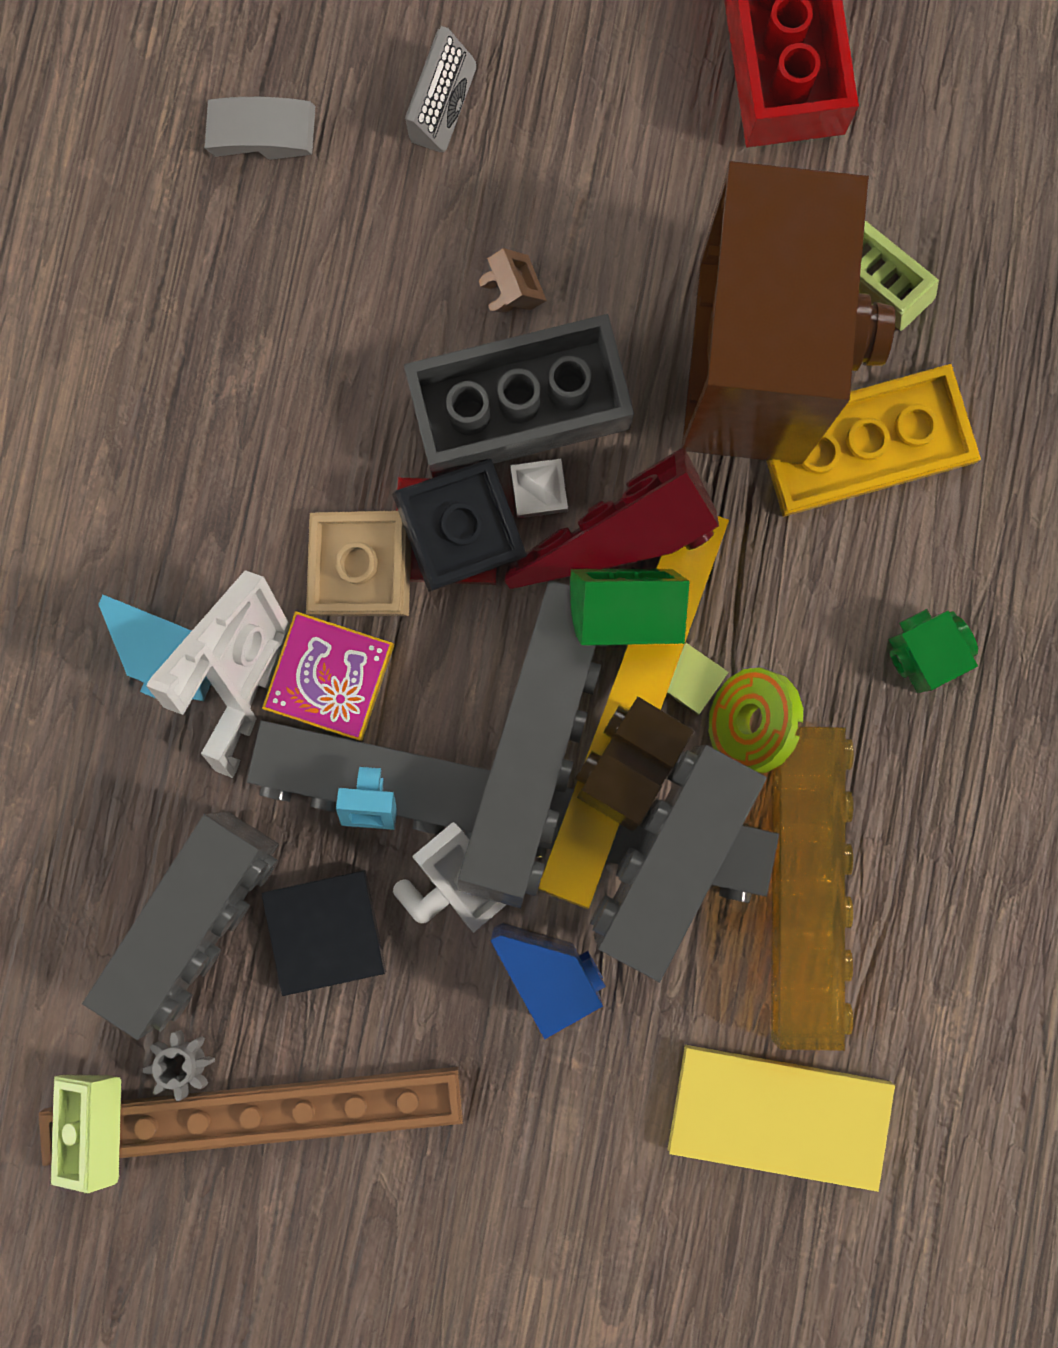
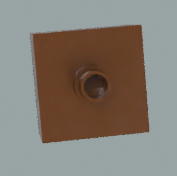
(780, 313)

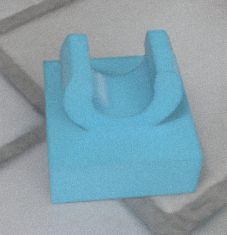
(368, 804)

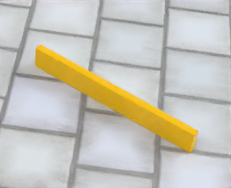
(646, 673)

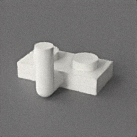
(442, 863)

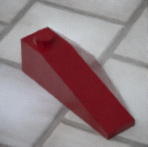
(653, 518)

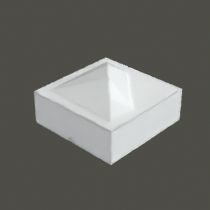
(539, 488)

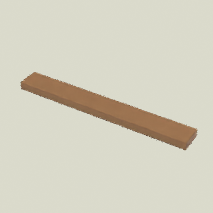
(282, 1113)

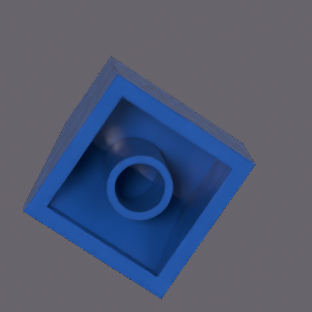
(549, 976)

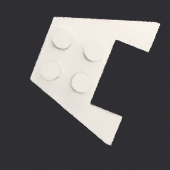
(237, 652)

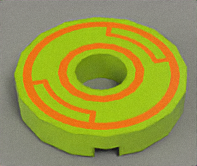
(732, 712)

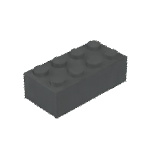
(520, 395)
(676, 860)
(181, 925)

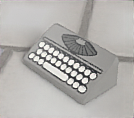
(440, 92)

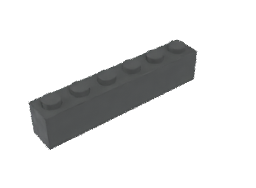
(530, 758)

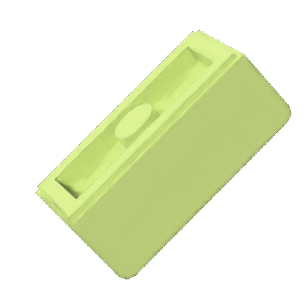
(86, 1132)

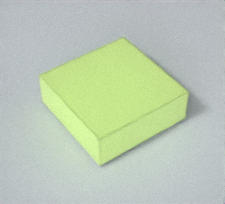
(695, 679)

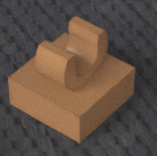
(515, 279)

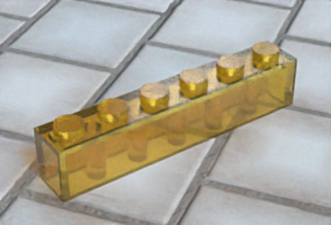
(809, 893)

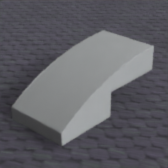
(260, 124)

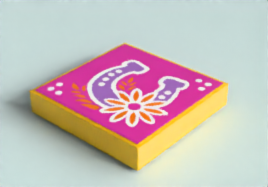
(328, 676)

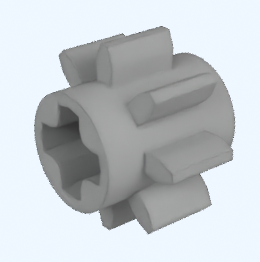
(165, 1063)

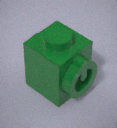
(933, 649)

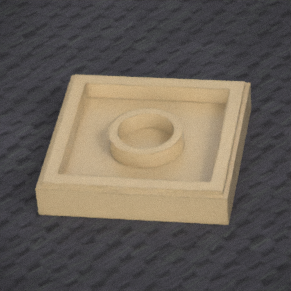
(358, 564)

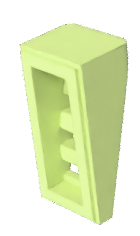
(911, 275)

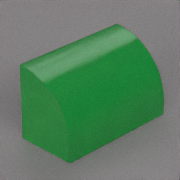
(629, 606)

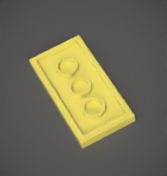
(781, 1118)

